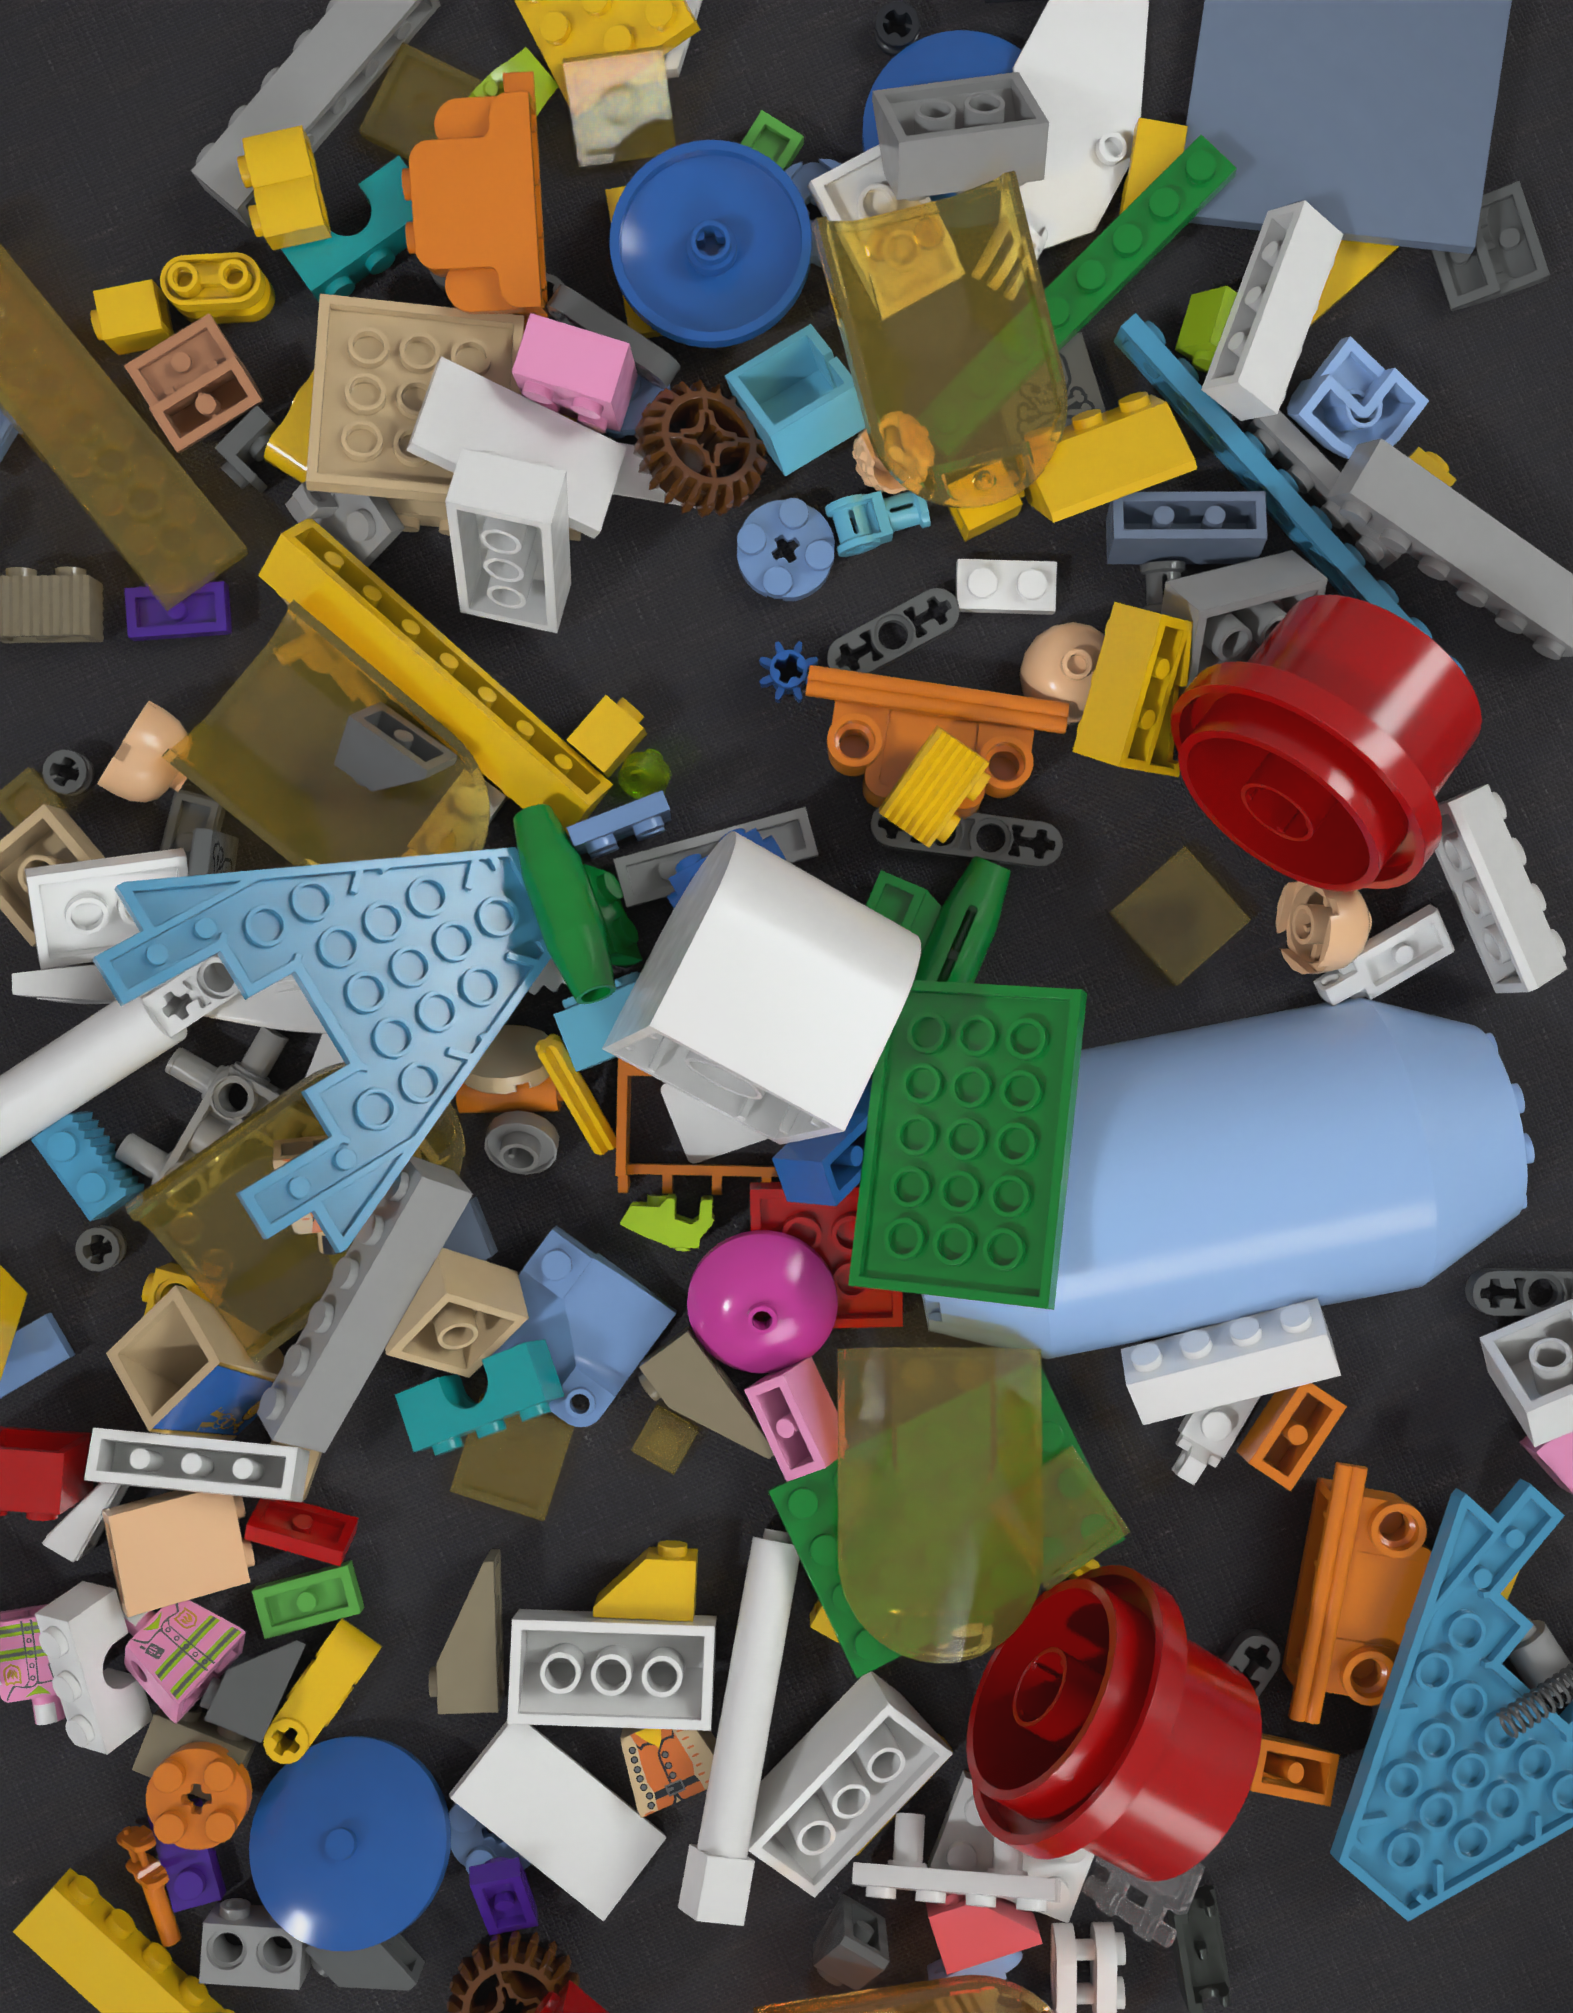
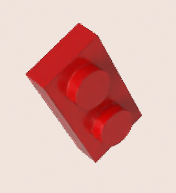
(302, 1529)

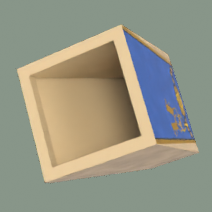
(191, 1370)

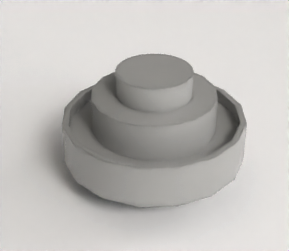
(521, 1142)

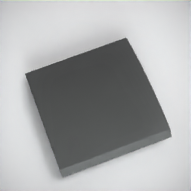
(1504, 255)

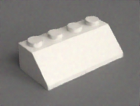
(1496, 894)
(611, 1671)
(843, 1783)

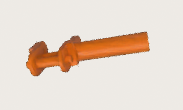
(152, 1878)

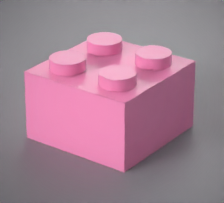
(576, 372)

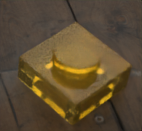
(25, 796)
(665, 1439)

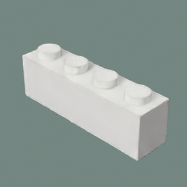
(1272, 311)
(1230, 1362)
(197, 1464)

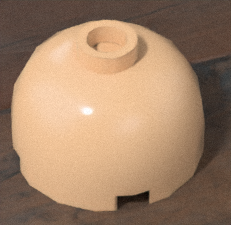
(1062, 665)
(138, 766)
(1322, 927)

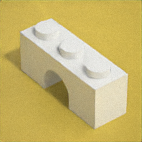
(76, 1635)

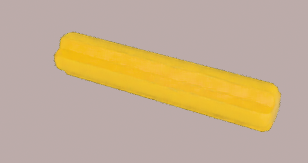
(576, 1094)

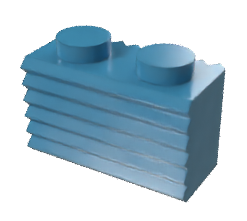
(87, 1164)

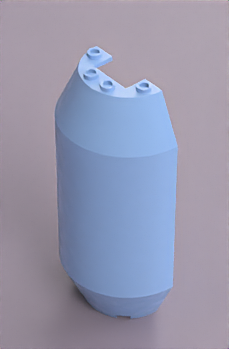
(1268, 1173)

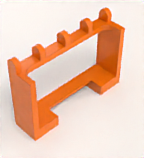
(625, 1168)

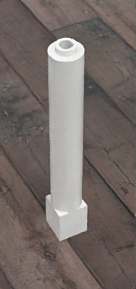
(718, 1867)

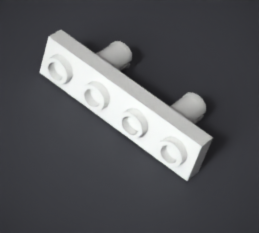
(931, 1885)

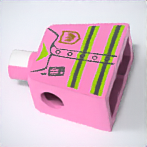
(179, 1653)
(25, 1666)

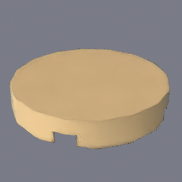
(509, 1062)

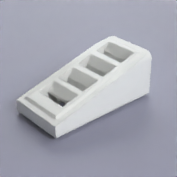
(84, 1524)

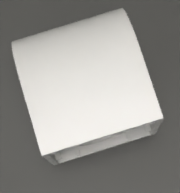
(768, 995)

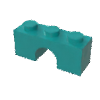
(342, 261)
(518, 1383)

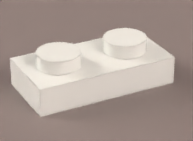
(1006, 586)

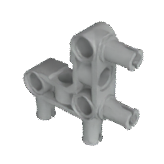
(215, 1113)

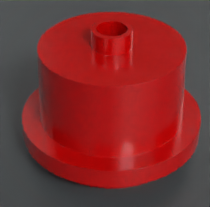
(1329, 744)
(1111, 1731)

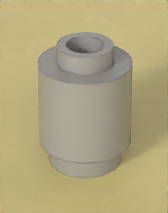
(1539, 1657)

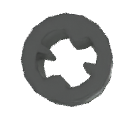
(72, 787)
(91, 1236)

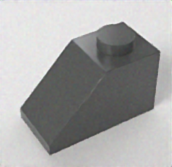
(388, 750)
(251, 1692)
(851, 1945)
(382, 1966)

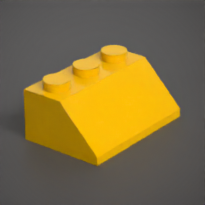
(1111, 457)

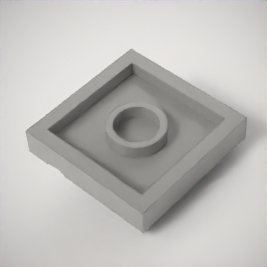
(356, 521)

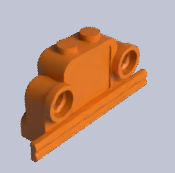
(482, 202)
(887, 719)
(1352, 1592)

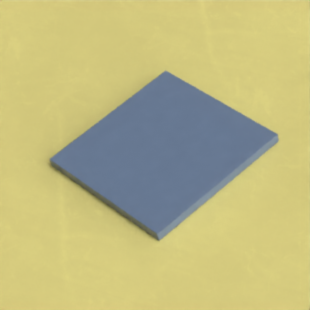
(1355, 109)

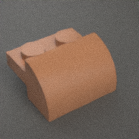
(194, 383)

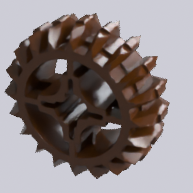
(688, 460)
(507, 1962)

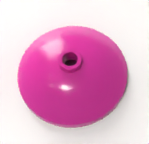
(769, 1275)

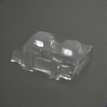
(1148, 1921)

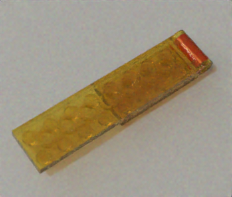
(105, 449)

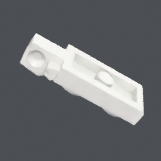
(1389, 958)
(1208, 1437)

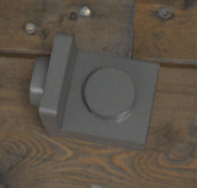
(244, 446)

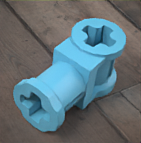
(874, 519)

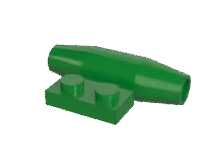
(574, 907)
(952, 935)

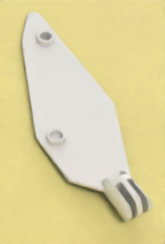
(1088, 80)

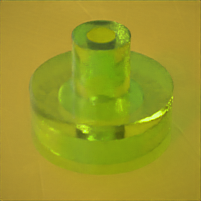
(644, 774)

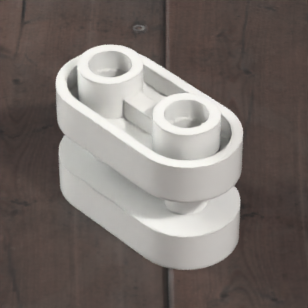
(1105, 1952)

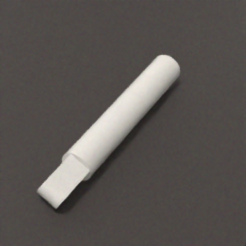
(104, 1051)

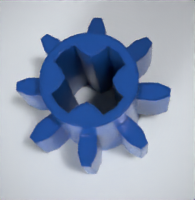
(782, 660)

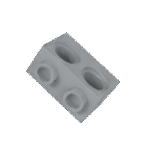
(258, 1959)

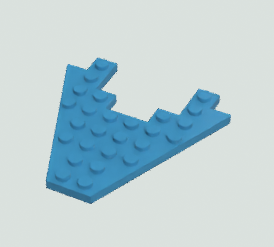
(401, 965)
(1440, 1779)

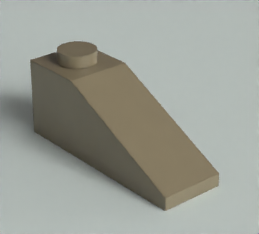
(701, 1390)
(472, 1661)

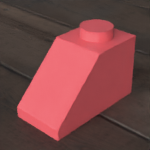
(980, 1934)

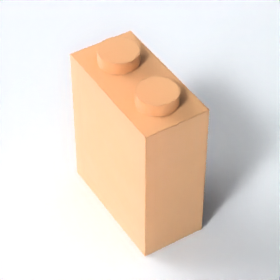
(176, 1548)

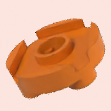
(177, 1818)

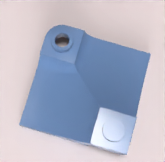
(592, 1321)

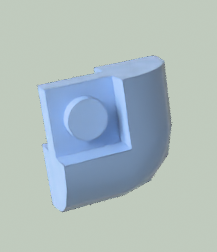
(1354, 401)

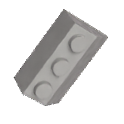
(959, 134)
(1238, 605)

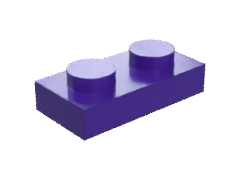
(200, 614)
(192, 1874)
(503, 1895)

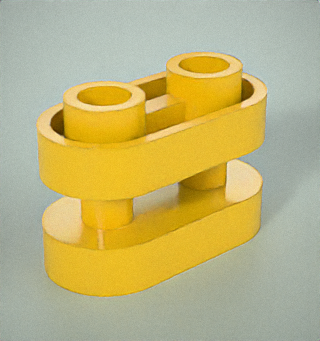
(218, 284)

